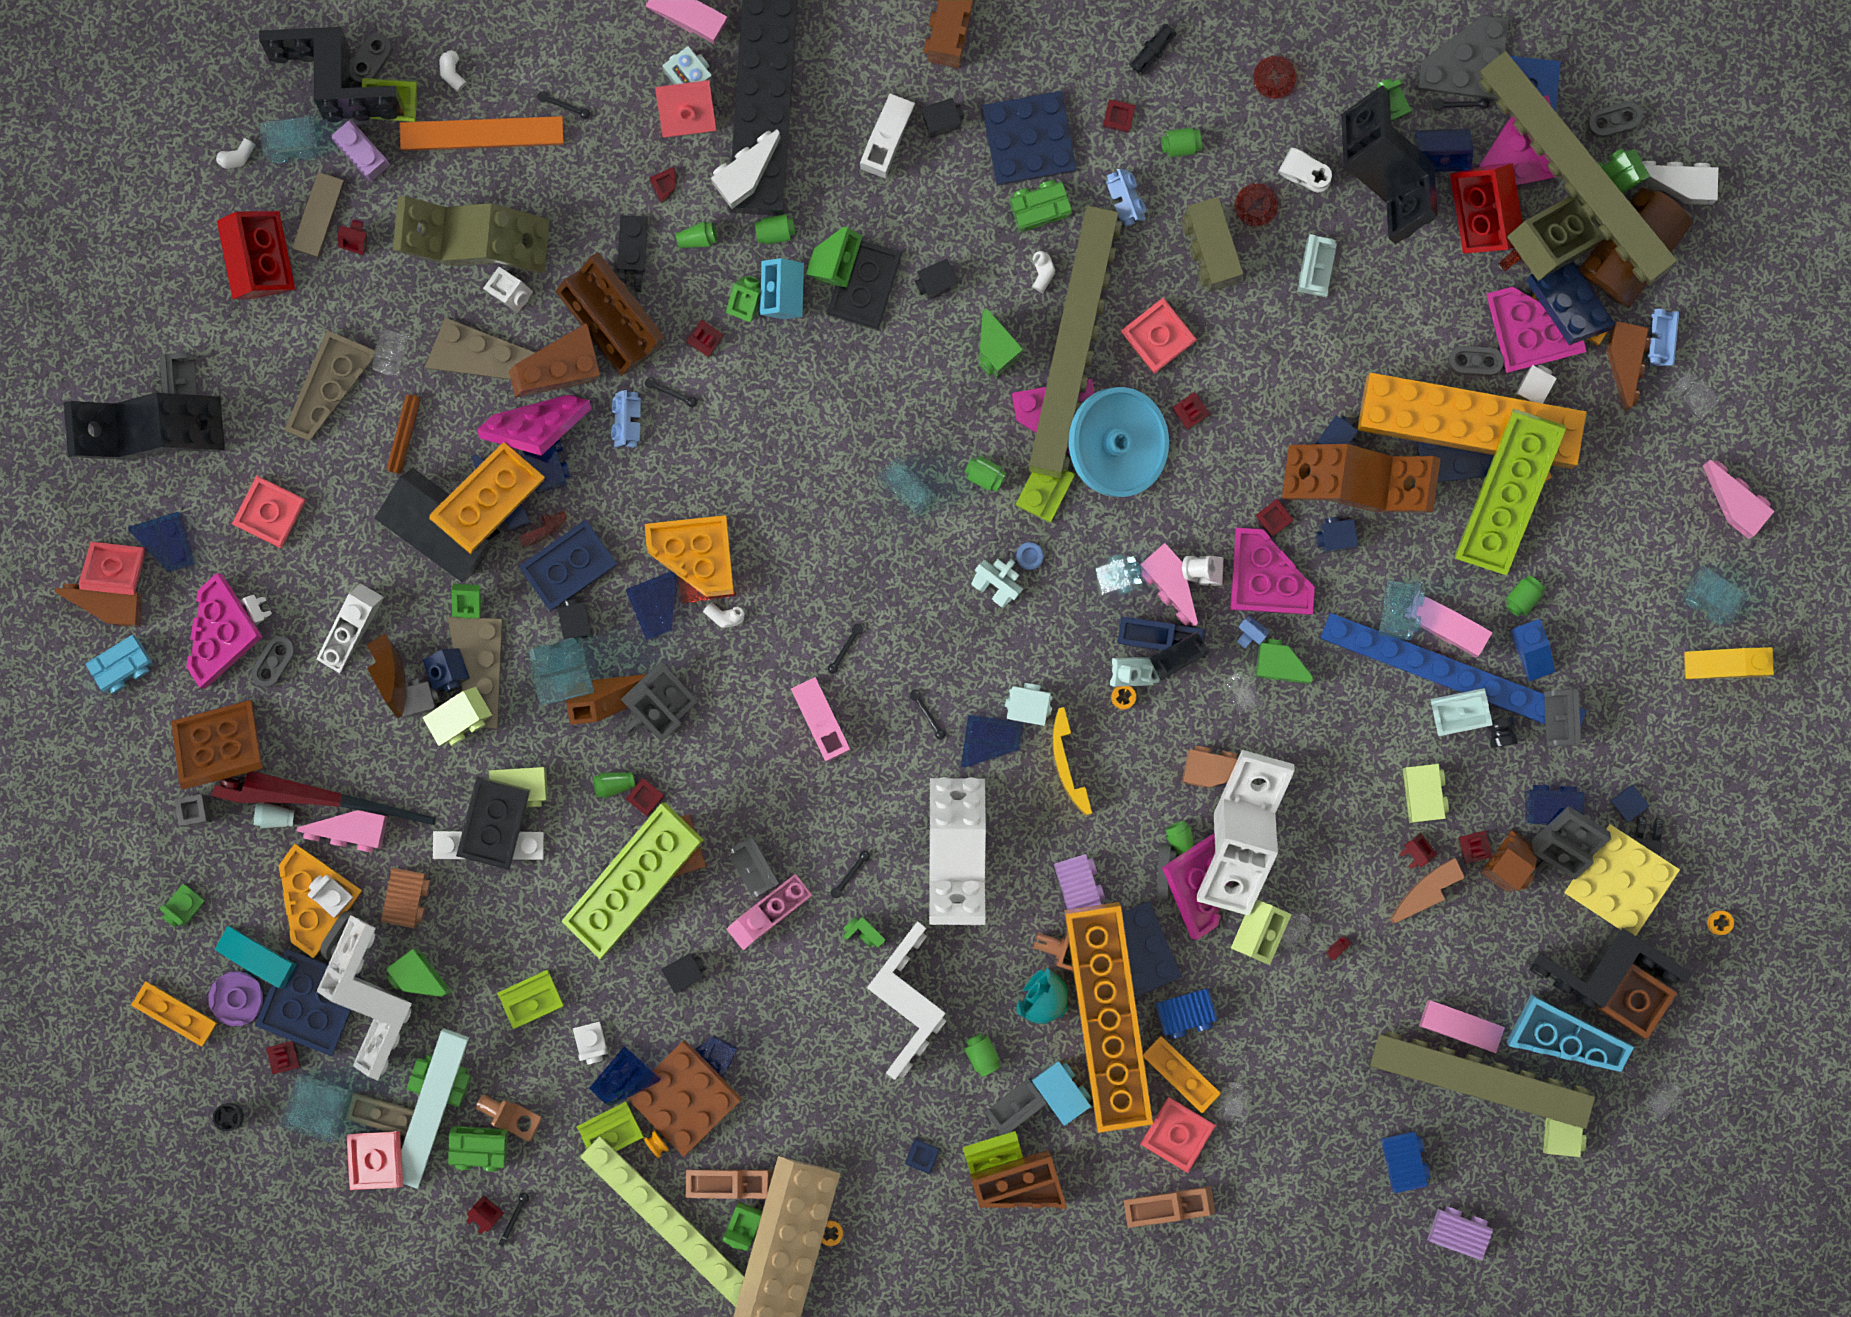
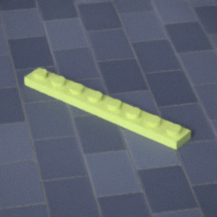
(664, 1218)

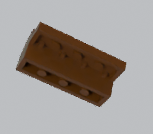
(1616, 276)
(612, 314)

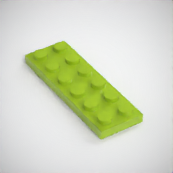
(1510, 491)
(632, 880)

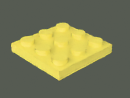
(1623, 882)

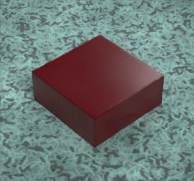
(1119, 116)
(1274, 518)
(644, 797)

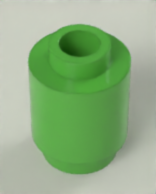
(1181, 142)
(774, 229)
(985, 473)
(1524, 596)
(982, 1054)

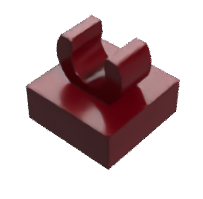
(353, 238)
(704, 338)
(1190, 411)
(1475, 847)
(1419, 850)
(283, 1057)
(484, 1214)

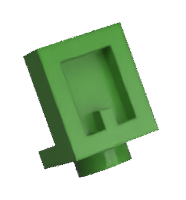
(1398, 102)
(745, 298)
(466, 601)
(182, 906)
(868, 935)

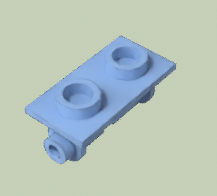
(1124, 187)
(1664, 338)
(625, 406)

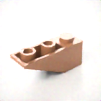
(1208, 769)

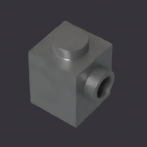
(420, 698)
(192, 810)

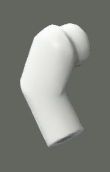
(448, 70)
(236, 158)
(1045, 270)
(724, 618)

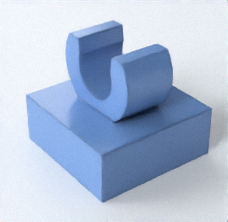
(1252, 631)

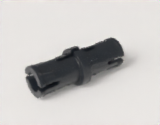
(1152, 49)

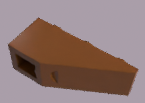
(1625, 356)
(109, 607)
(603, 701)

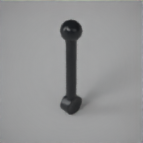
(543, 97)
(1438, 104)
(650, 383)
(856, 630)
(915, 696)
(864, 856)
(523, 1198)

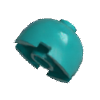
(1045, 998)

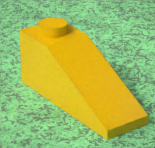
(1729, 663)

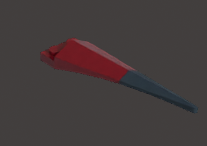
(272, 789)

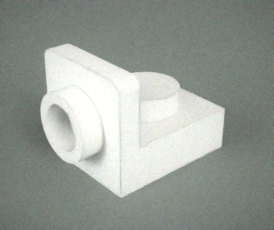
(508, 289)
(329, 895)
(590, 1042)

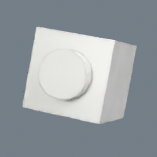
(1535, 384)

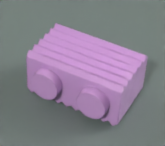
(360, 150)
(1078, 882)
(1460, 1233)

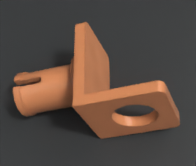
(1054, 947)
(507, 1116)

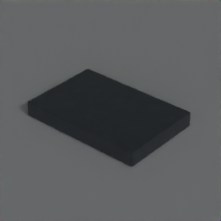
(867, 288)
(493, 822)

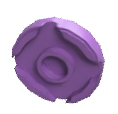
(241, 992)

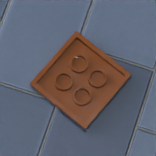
(216, 744)
(686, 1099)

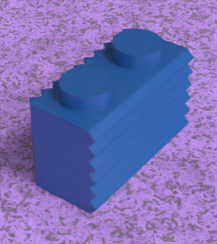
(1185, 1013)
(1405, 1162)

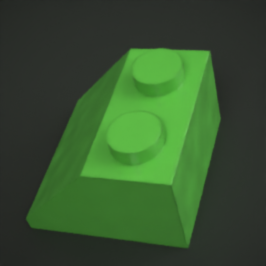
(997, 346)
(416, 975)

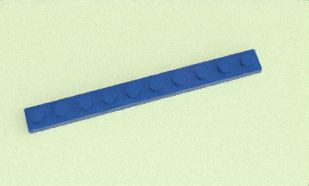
(1435, 667)

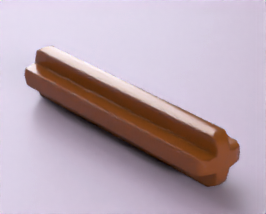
(403, 434)

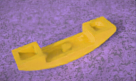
(1078, 796)

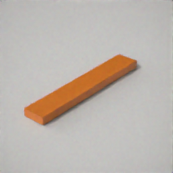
(481, 133)

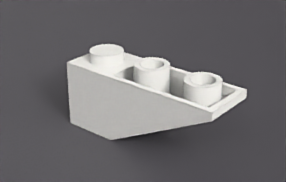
(886, 136)
(743, 175)
(1685, 183)
(349, 627)

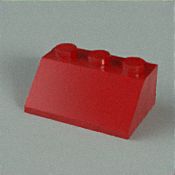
(1486, 207)
(255, 254)

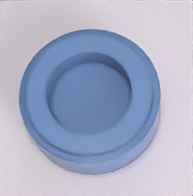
(1029, 556)

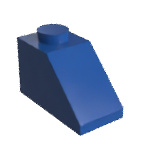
(1533, 649)

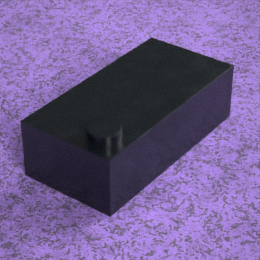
(408, 514)

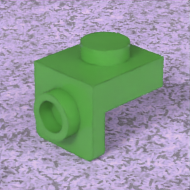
(742, 1226)

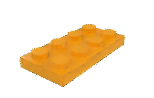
(486, 497)

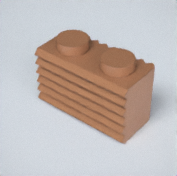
(405, 898)

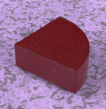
(664, 183)
(1338, 948)

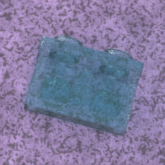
(1400, 610)

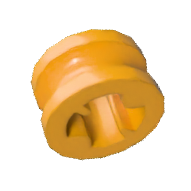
(1131, 699)
(1725, 929)
(656, 1144)
(830, 1242)

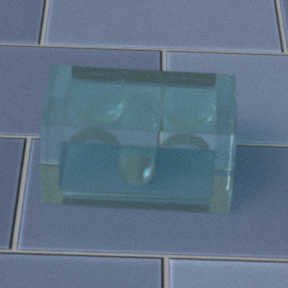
(290, 139)
(906, 487)
(1714, 596)

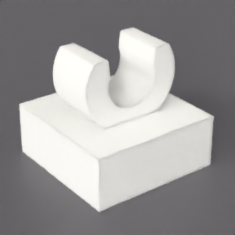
(252, 607)

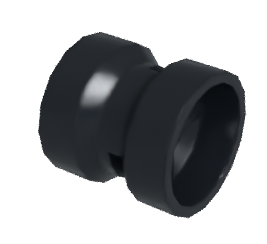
(1502, 738)
(224, 1115)

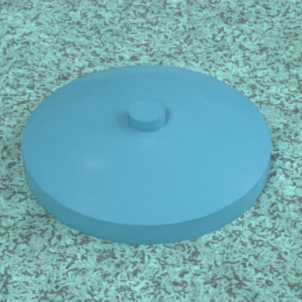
(1118, 442)

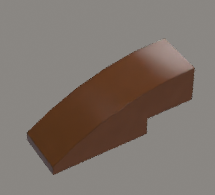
(388, 673)

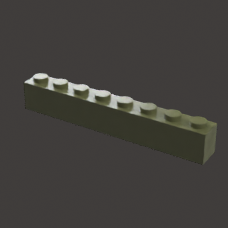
(1483, 1081)

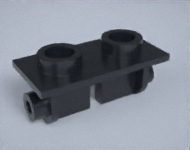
(1179, 656)

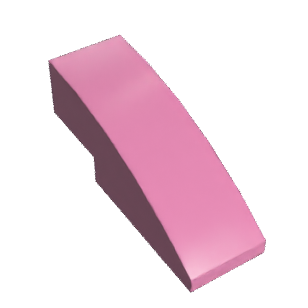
(692, 17)
(1453, 627)
(1461, 1026)

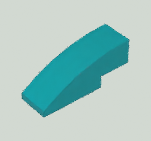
(255, 957)

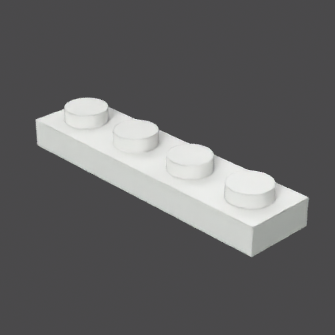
(528, 847)

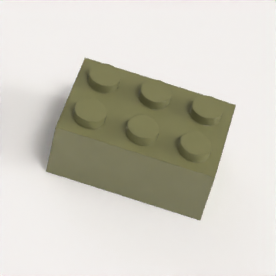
(1555, 237)
(1211, 245)

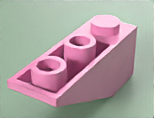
(1738, 504)
(1165, 572)
(820, 719)
(353, 827)
(769, 912)

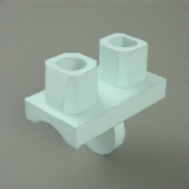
(1006, 587)
(1133, 672)

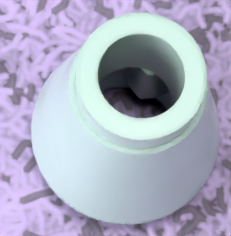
(271, 816)

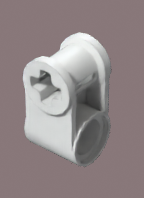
(1301, 169)
(1203, 570)

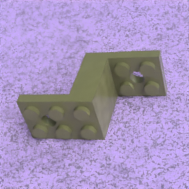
(471, 234)

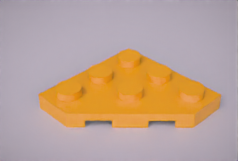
(694, 551)
(306, 918)

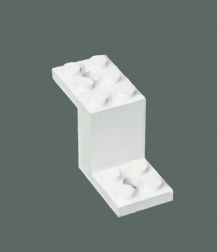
(1245, 832)
(957, 851)
(363, 997)
(907, 1001)

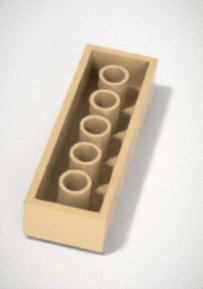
(787, 1240)

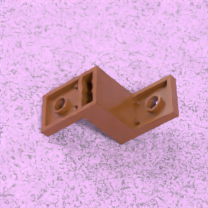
(1361, 478)

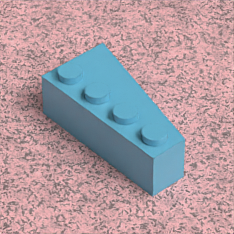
(1559, 1033)

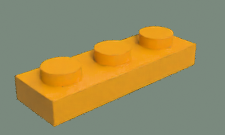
(174, 1014)
(1181, 1074)

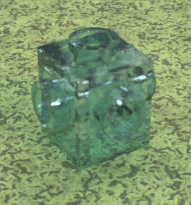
(1119, 575)

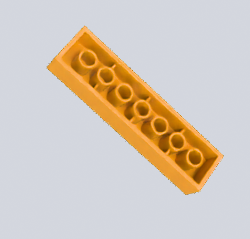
(1457, 416)
(1108, 1017)

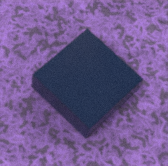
(1629, 803)
(922, 1156)

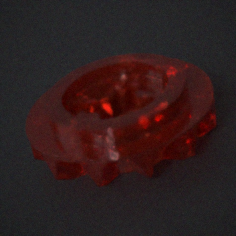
(1267, 86)
(1256, 217)

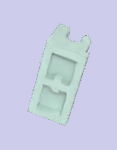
(1317, 265)
(1461, 712)

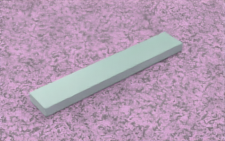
(431, 1105)

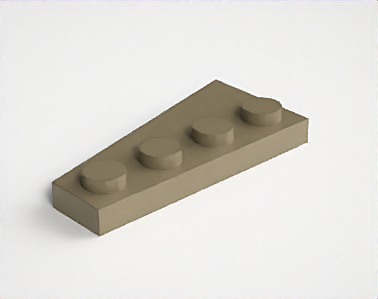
(473, 352)
(328, 381)
(481, 650)

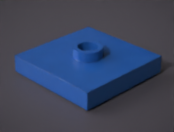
(1542, 74)

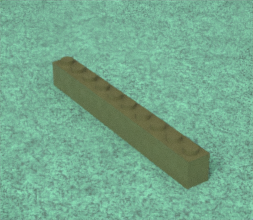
(1577, 168)
(1074, 340)

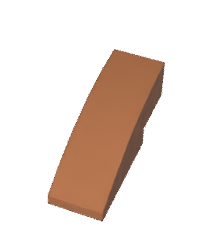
(1427, 890)
(728, 1183)
(1169, 1207)

